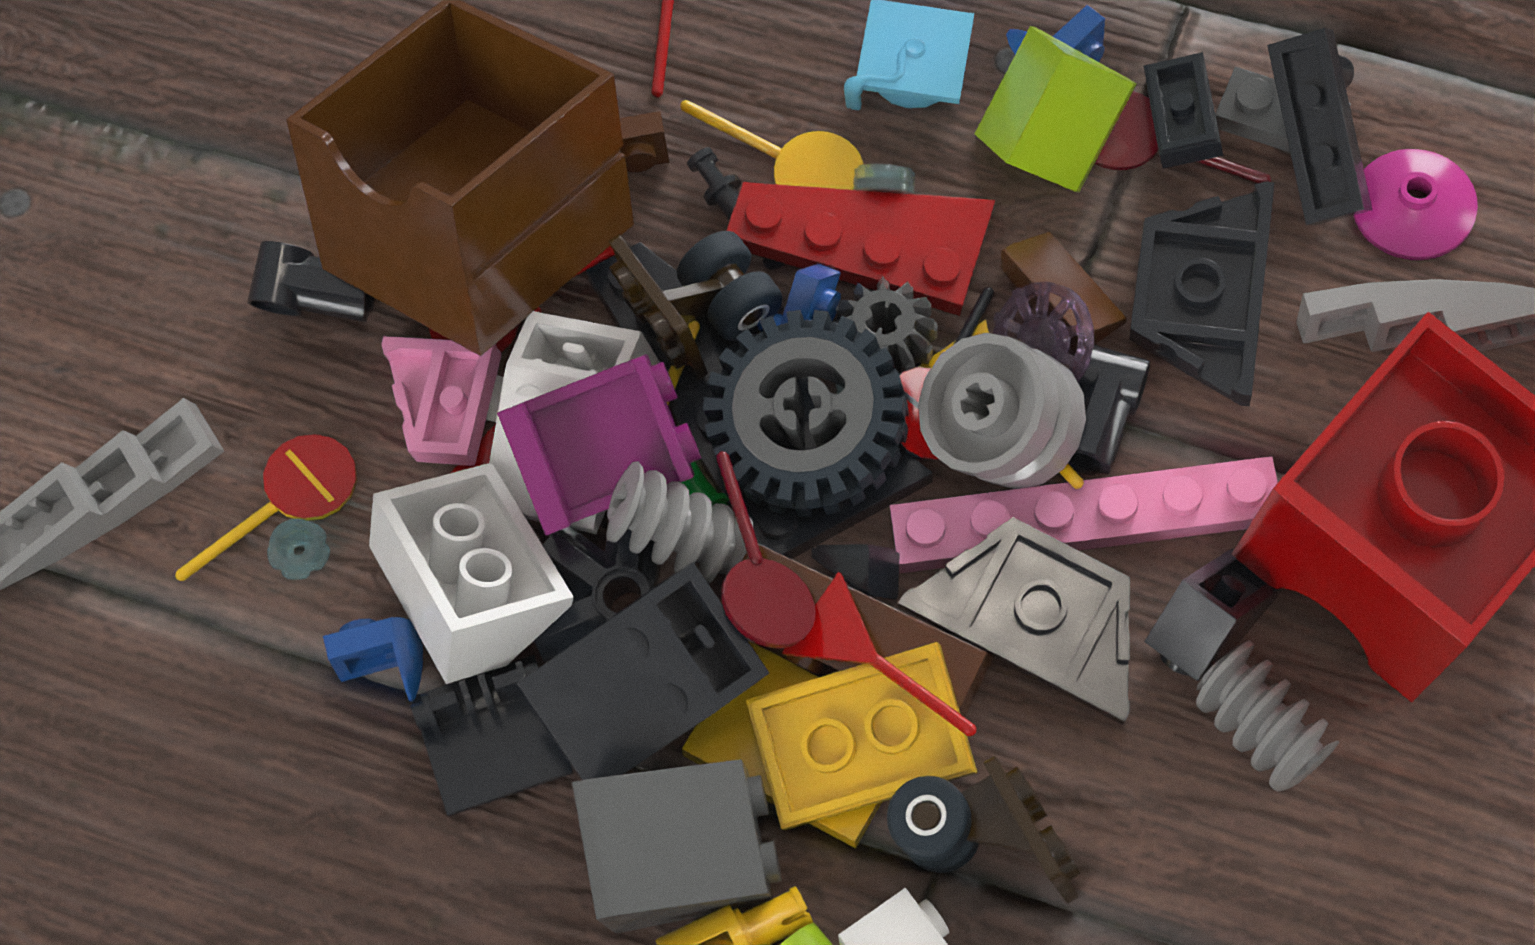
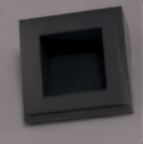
(863, 566)

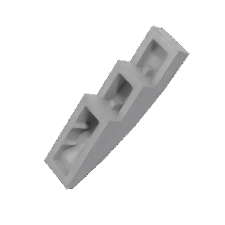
(1479, 312)
(102, 492)

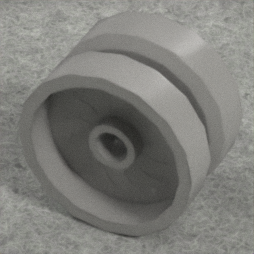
(1001, 411)

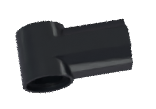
(293, 281)
(1111, 392)

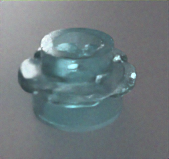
(291, 535)

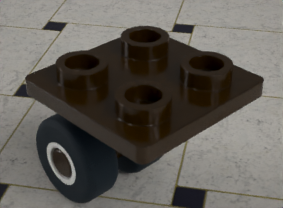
(711, 286)
(945, 826)

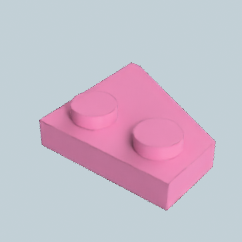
(441, 396)

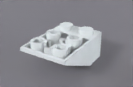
(547, 357)

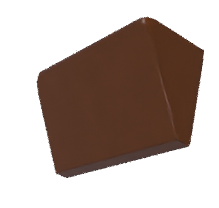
(1046, 260)

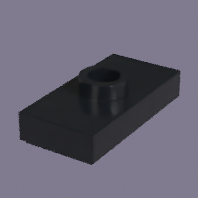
(1183, 110)

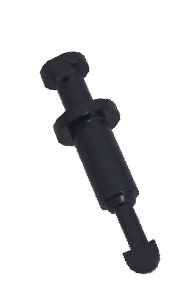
(721, 189)

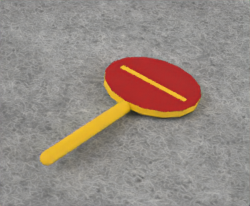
(303, 480)

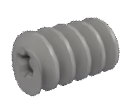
(674, 523)
(1263, 718)

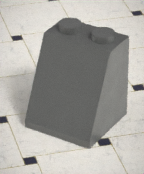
(675, 843)

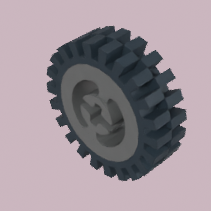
(867, 411)

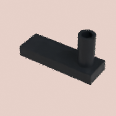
(1320, 125)

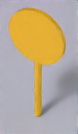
(806, 160)

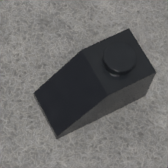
(1209, 615)

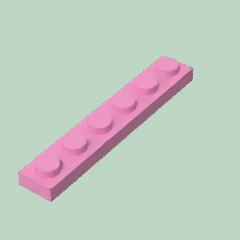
(1092, 517)

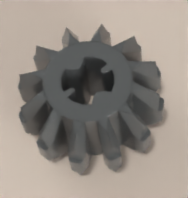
(896, 313)

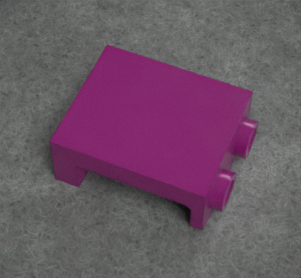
(589, 432)

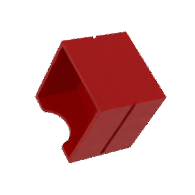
(1410, 507)

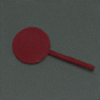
(1135, 143)
(760, 594)

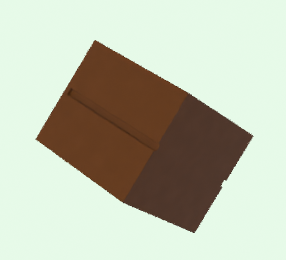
(464, 172)

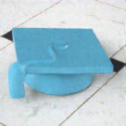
(911, 55)

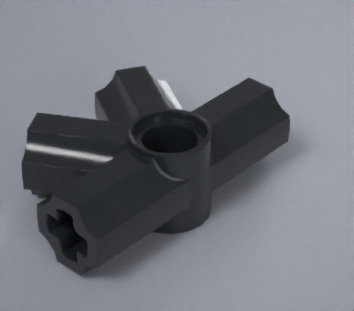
(595, 582)

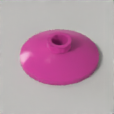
(1415, 226)

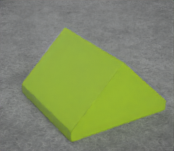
(1054, 110)

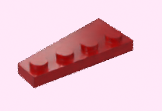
(868, 236)

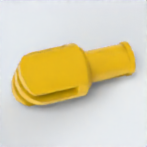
(758, 926)

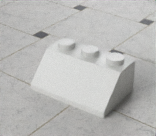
(466, 569)

